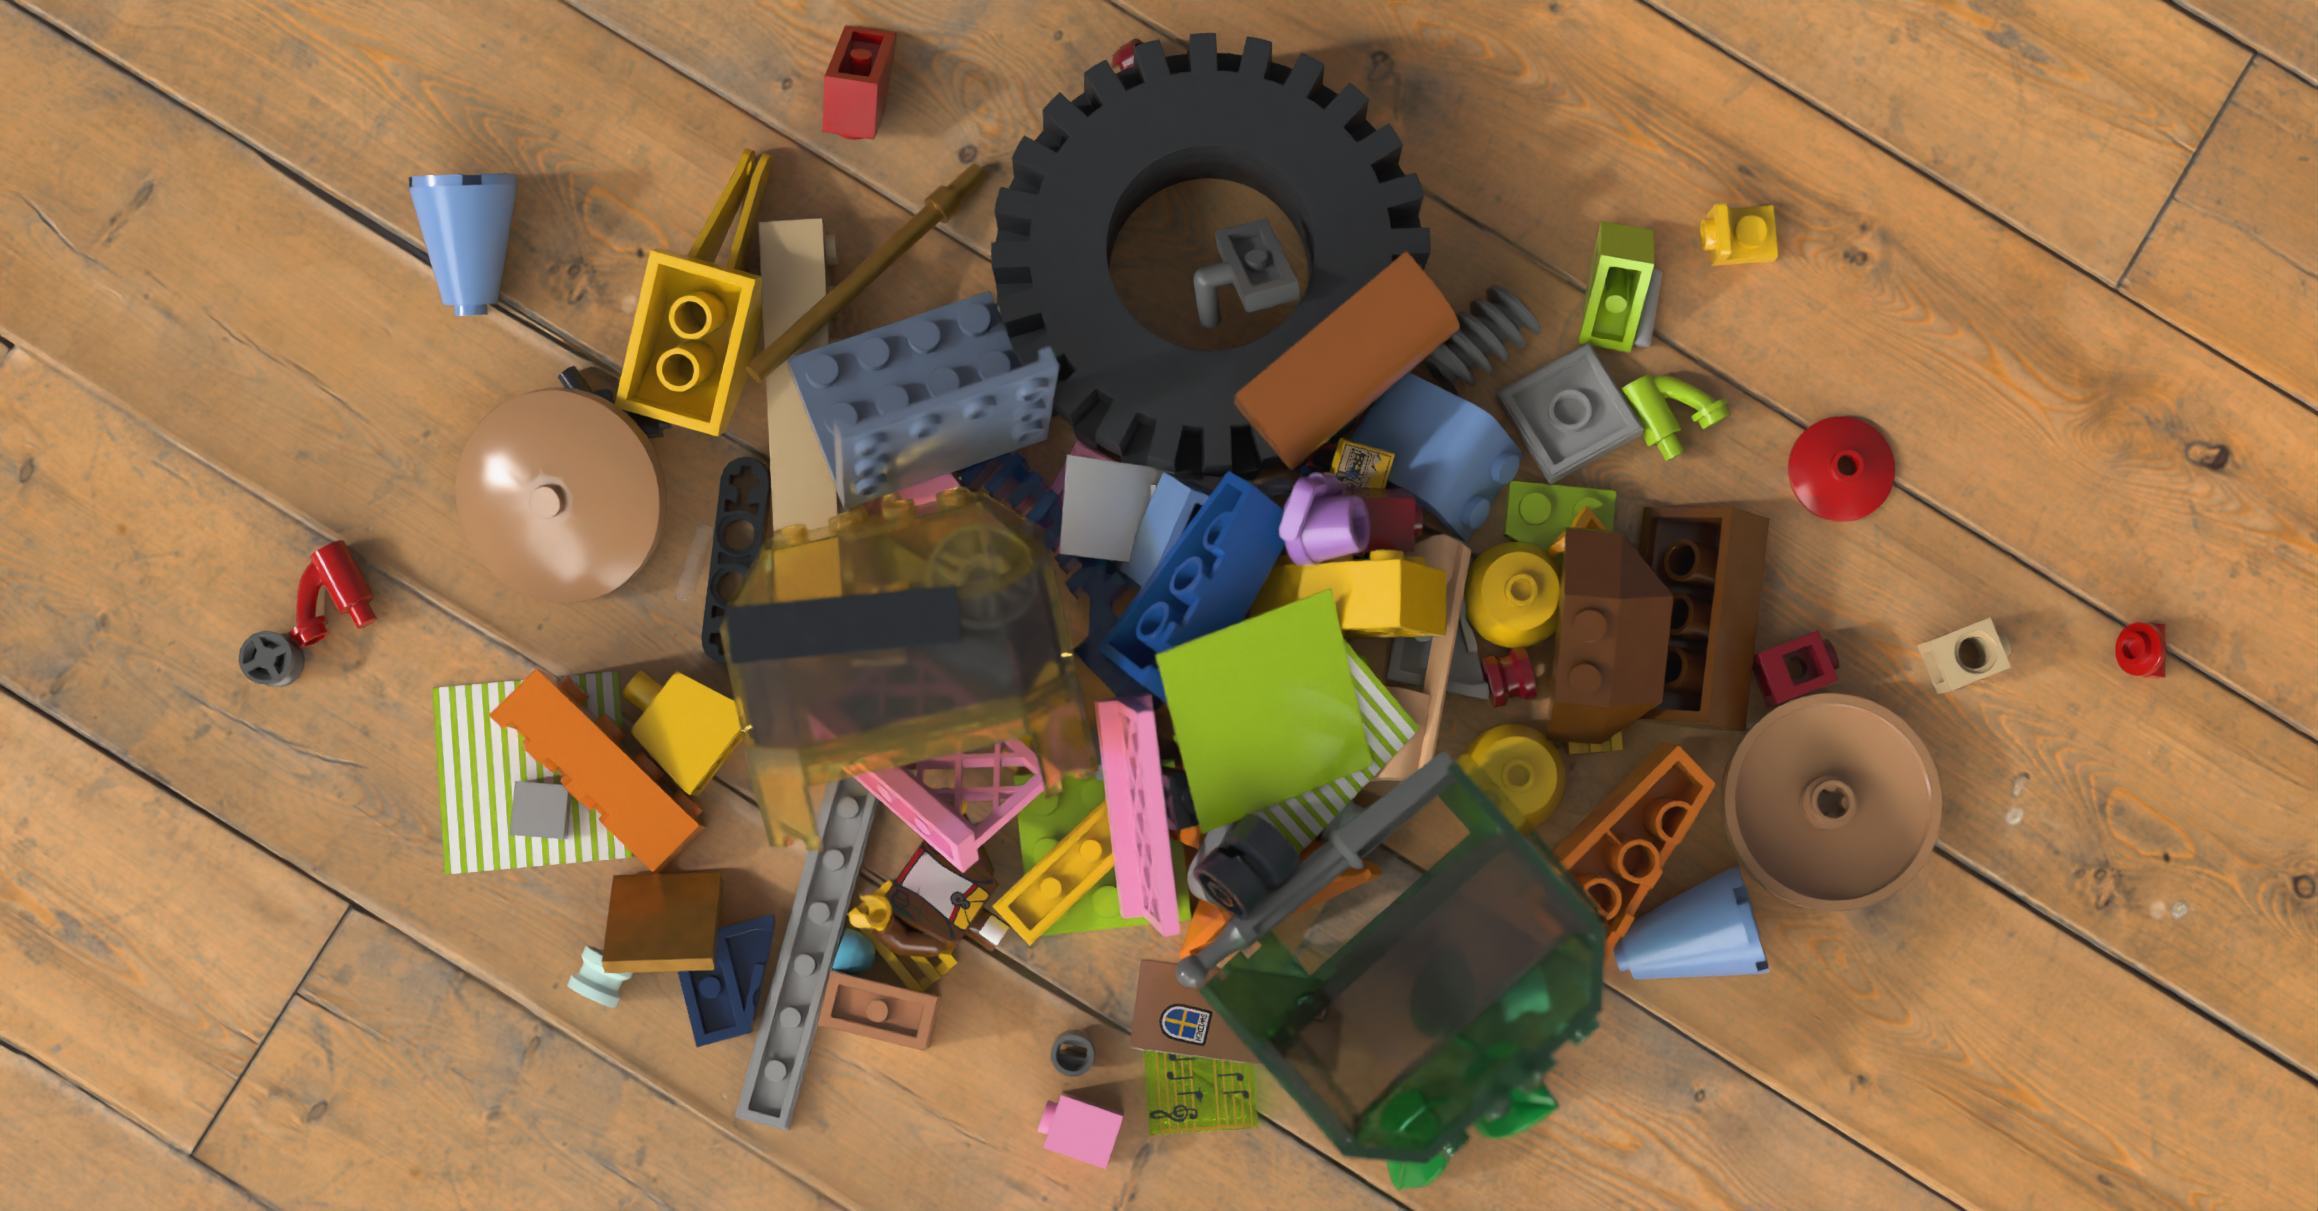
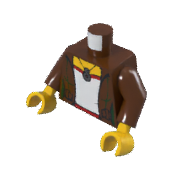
(935, 905)

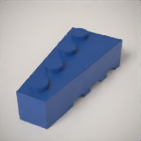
(1201, 581)

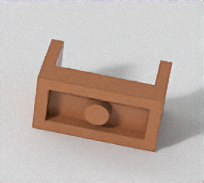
(879, 1010)

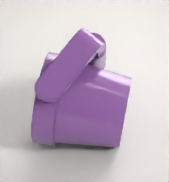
(1323, 520)

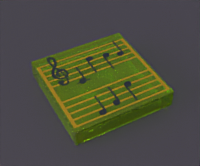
(1198, 1094)

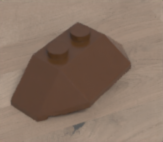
(1606, 638)

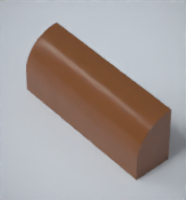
(1348, 361)

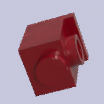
(1818, 668)

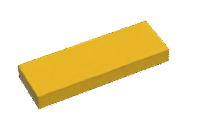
(1059, 877)

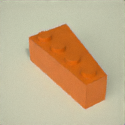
(1633, 832)

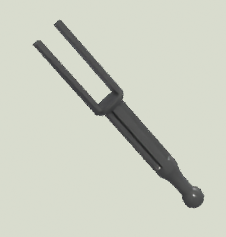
(1342, 851)

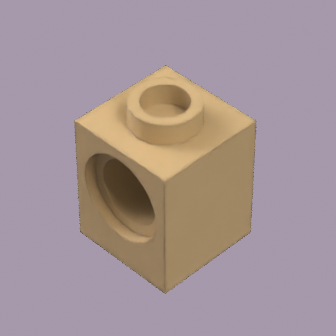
(1945, 666)

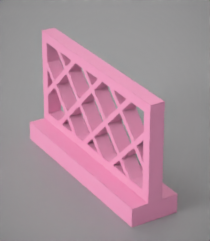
(1137, 810)
(935, 819)

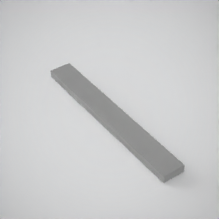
(808, 956)

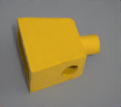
(684, 727)

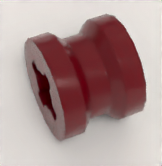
(1509, 676)

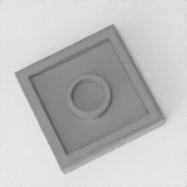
(1569, 413)

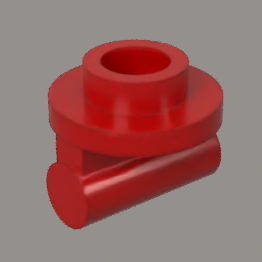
(2142, 650)

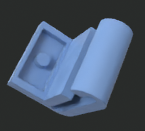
(1444, 451)

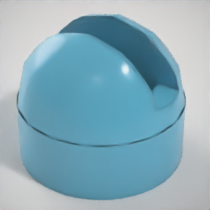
(854, 953)

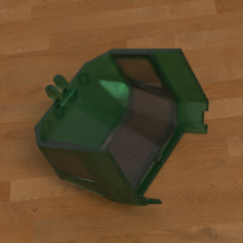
(1436, 997)

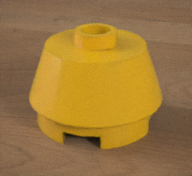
(1513, 594)
(1523, 767)

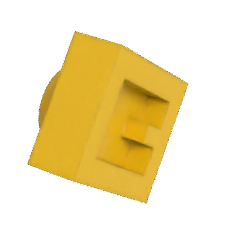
(1739, 234)

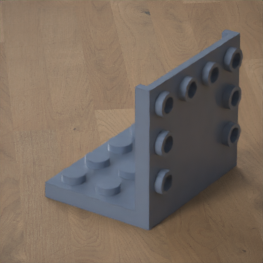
(922, 398)

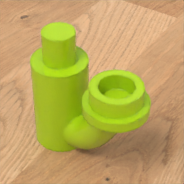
(1648, 402)

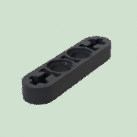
(728, 560)

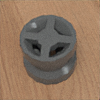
(261, 653)

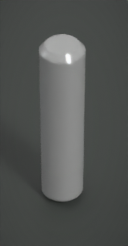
(1647, 318)

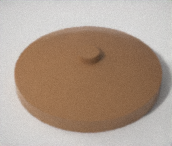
(561, 495)
(1831, 802)

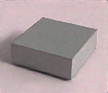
(540, 810)

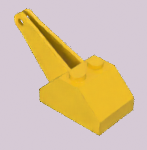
(699, 318)

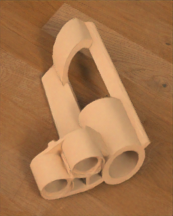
(1425, 707)

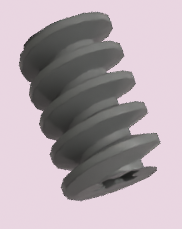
(1479, 335)

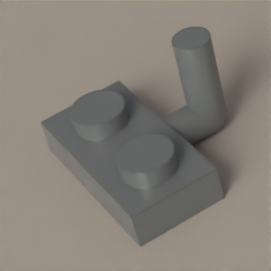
(1254, 266)

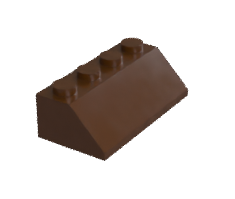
(1715, 572)

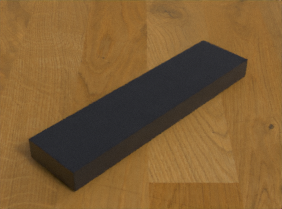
(844, 624)

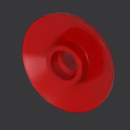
(1823, 487)

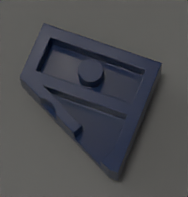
(726, 999)

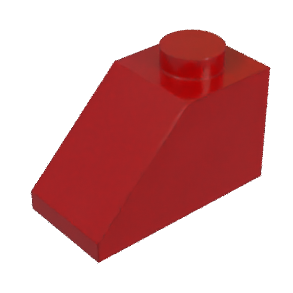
(858, 82)

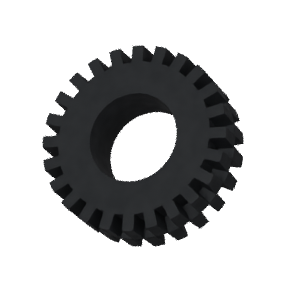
(1169, 126)

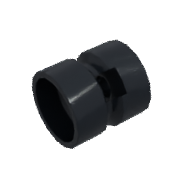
(1241, 872)

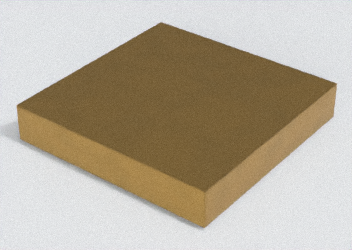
(663, 922)

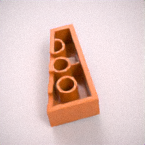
(601, 768)

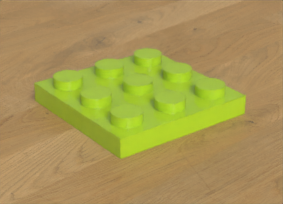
(1049, 820)

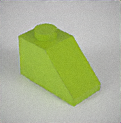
(1617, 286)

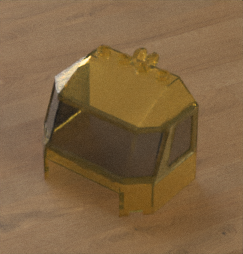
(905, 705)

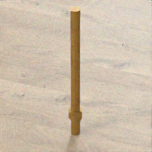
(939, 207)

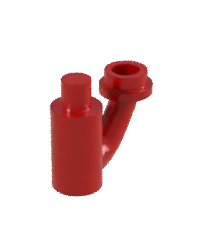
(340, 574)

